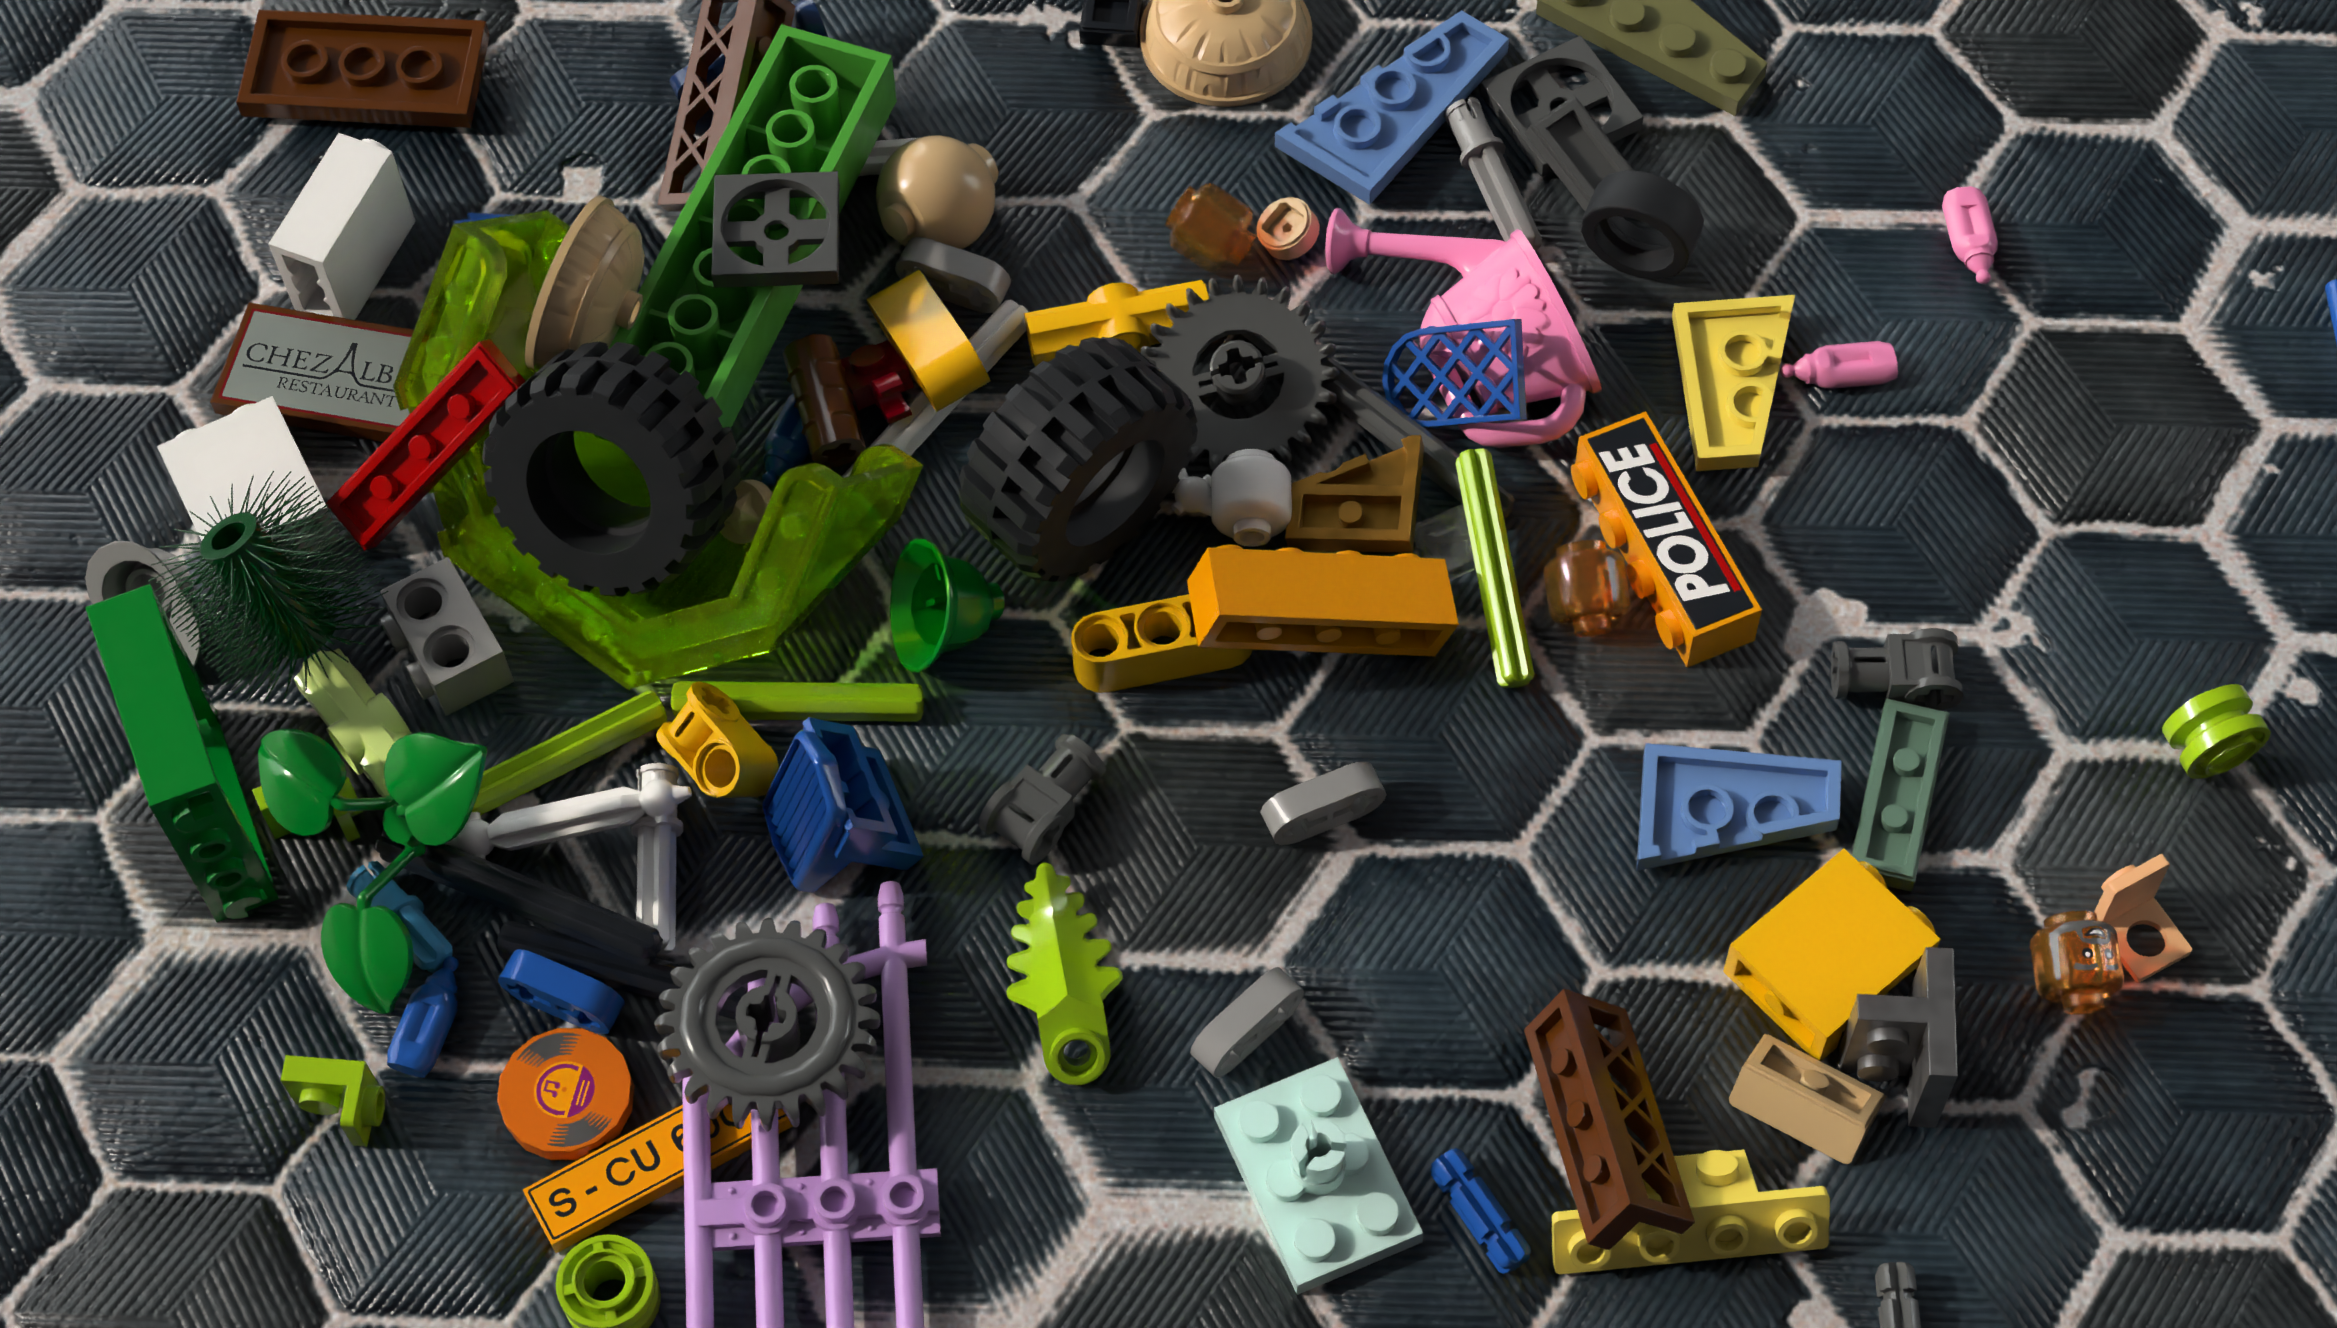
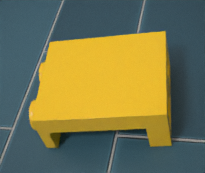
(1824, 947)

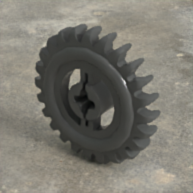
(1296, 357)
(768, 1073)

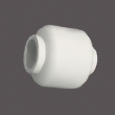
(1251, 496)

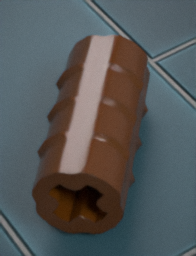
(823, 400)

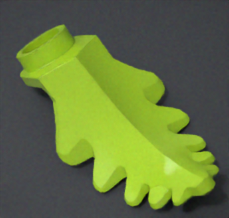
(1063, 976)

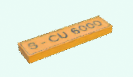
(628, 1175)

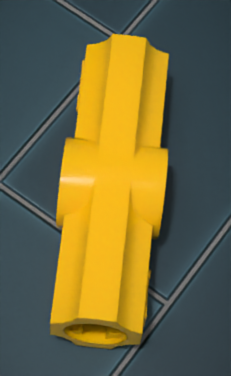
(1109, 312)

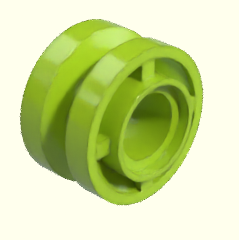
(2216, 731)
(602, 1260)

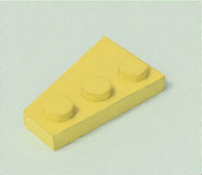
(1730, 374)

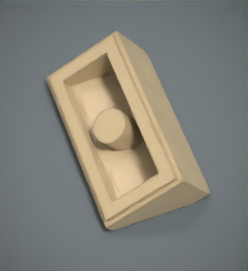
(1806, 1099)

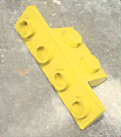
(1728, 1223)

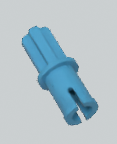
(428, 943)

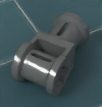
(1901, 669)
(1040, 803)

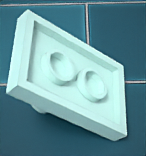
(1318, 1175)

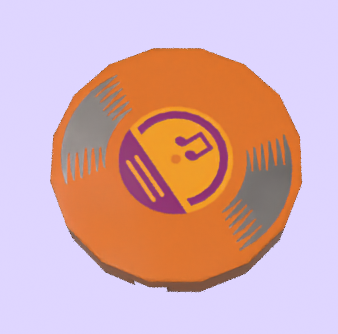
(565, 1093)

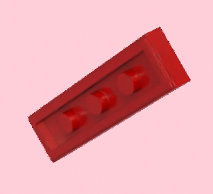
(425, 445)

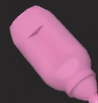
(1971, 230)
(1846, 365)

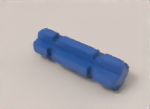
(1480, 1211)

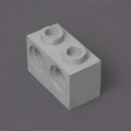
(449, 635)

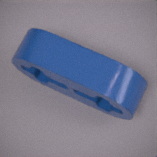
(561, 991)

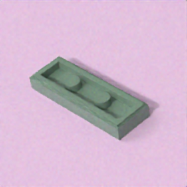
(1900, 791)

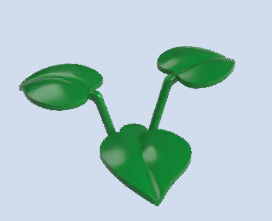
(429, 802)

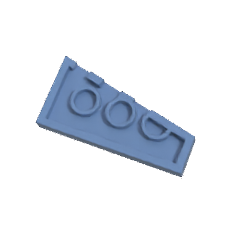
(1394, 109)

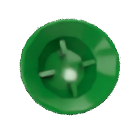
(938, 604)

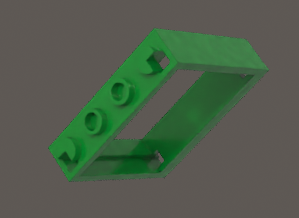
(181, 753)

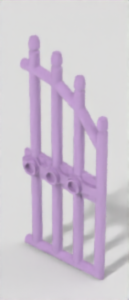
(828, 1207)

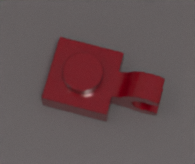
(879, 377)

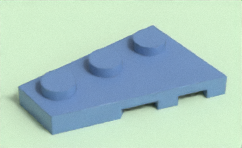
(1730, 801)

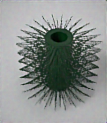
(268, 586)

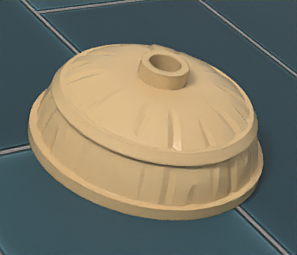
(1225, 49)
(588, 285)

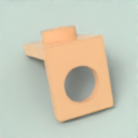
(2131, 902)

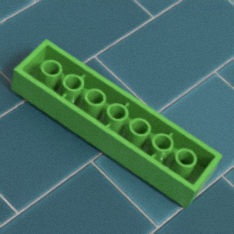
(805, 110)

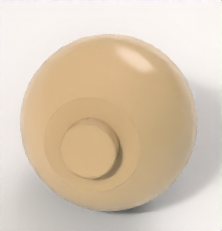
(937, 191)

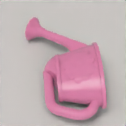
(1497, 284)

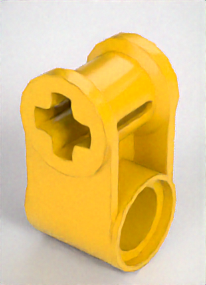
(718, 745)

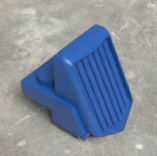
(835, 808)

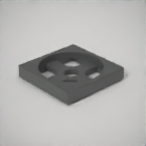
(1536, 74)
(776, 189)

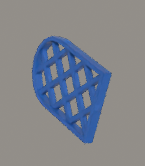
(1515, 373)

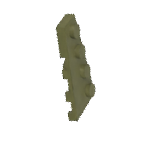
(1669, 41)

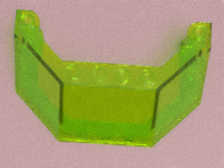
(733, 595)

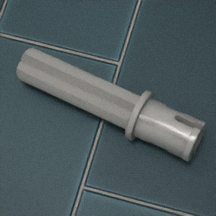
(1484, 157)

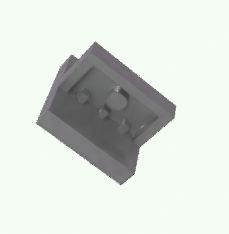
(1909, 1038)

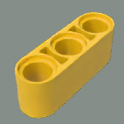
(928, 340)
(1134, 656)

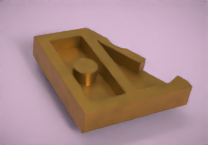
(1360, 504)

